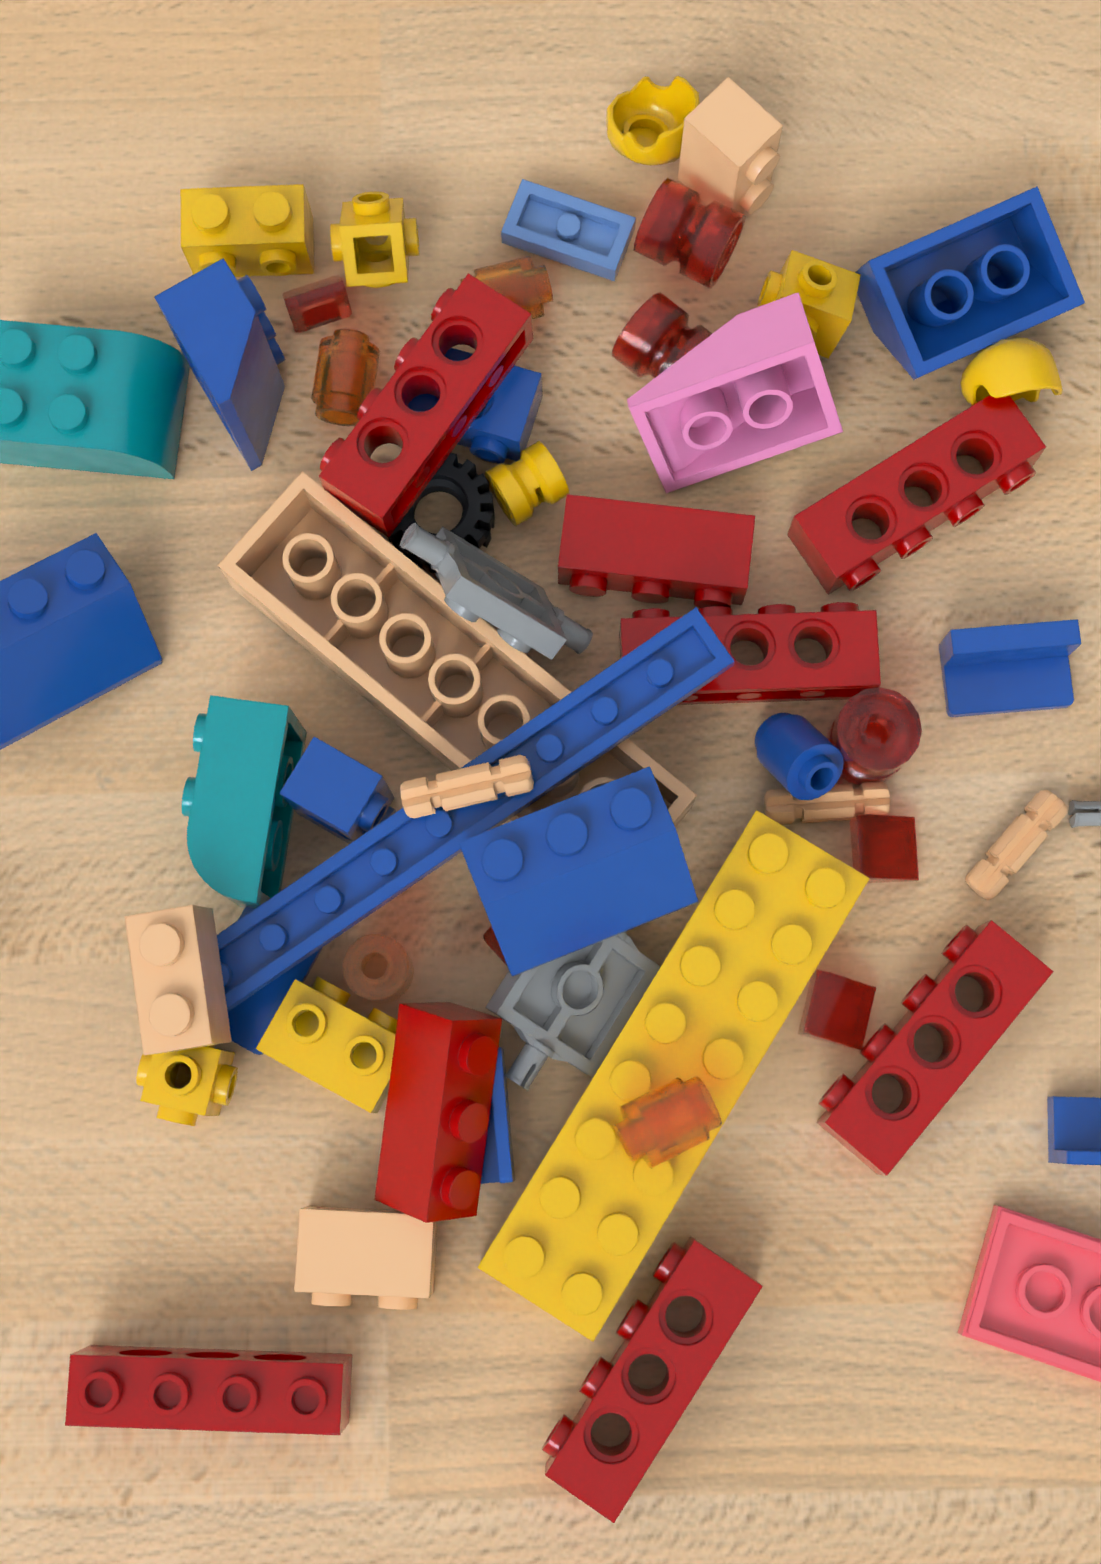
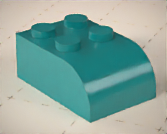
(90, 400)
(234, 804)

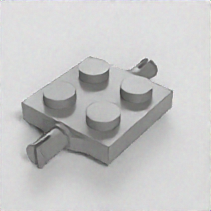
(488, 589)
(573, 1005)

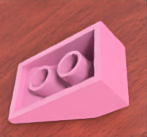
(737, 397)

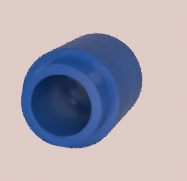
(798, 756)

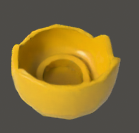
(650, 120)
(1011, 368)

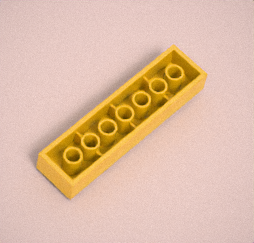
(703, 1016)

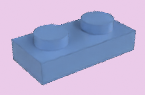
(568, 230)

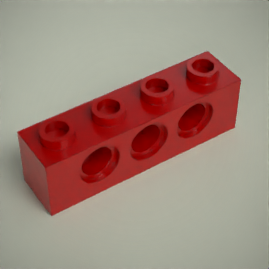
(463, 316)
(989, 431)
(782, 676)
(1008, 981)
(209, 1390)
(609, 1475)

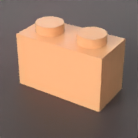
(730, 149)
(177, 979)
(364, 1254)

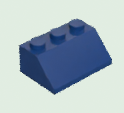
(968, 285)
(230, 352)
(67, 637)
(580, 871)

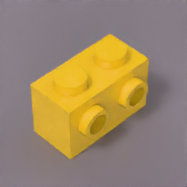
(250, 227)
(333, 1043)

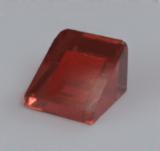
(317, 303)
(884, 847)
(837, 1010)

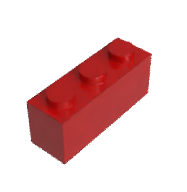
(655, 551)
(438, 1110)

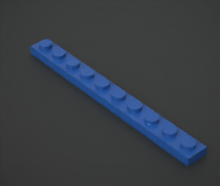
(408, 848)

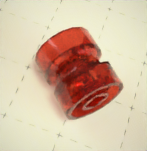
(687, 232)
(656, 337)
(875, 735)

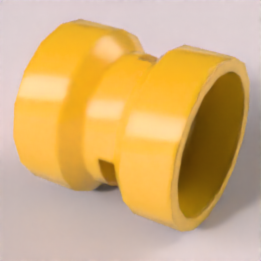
(527, 483)

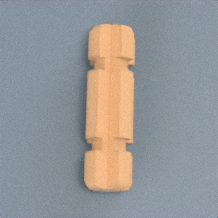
(466, 786)
(836, 805)
(1016, 844)

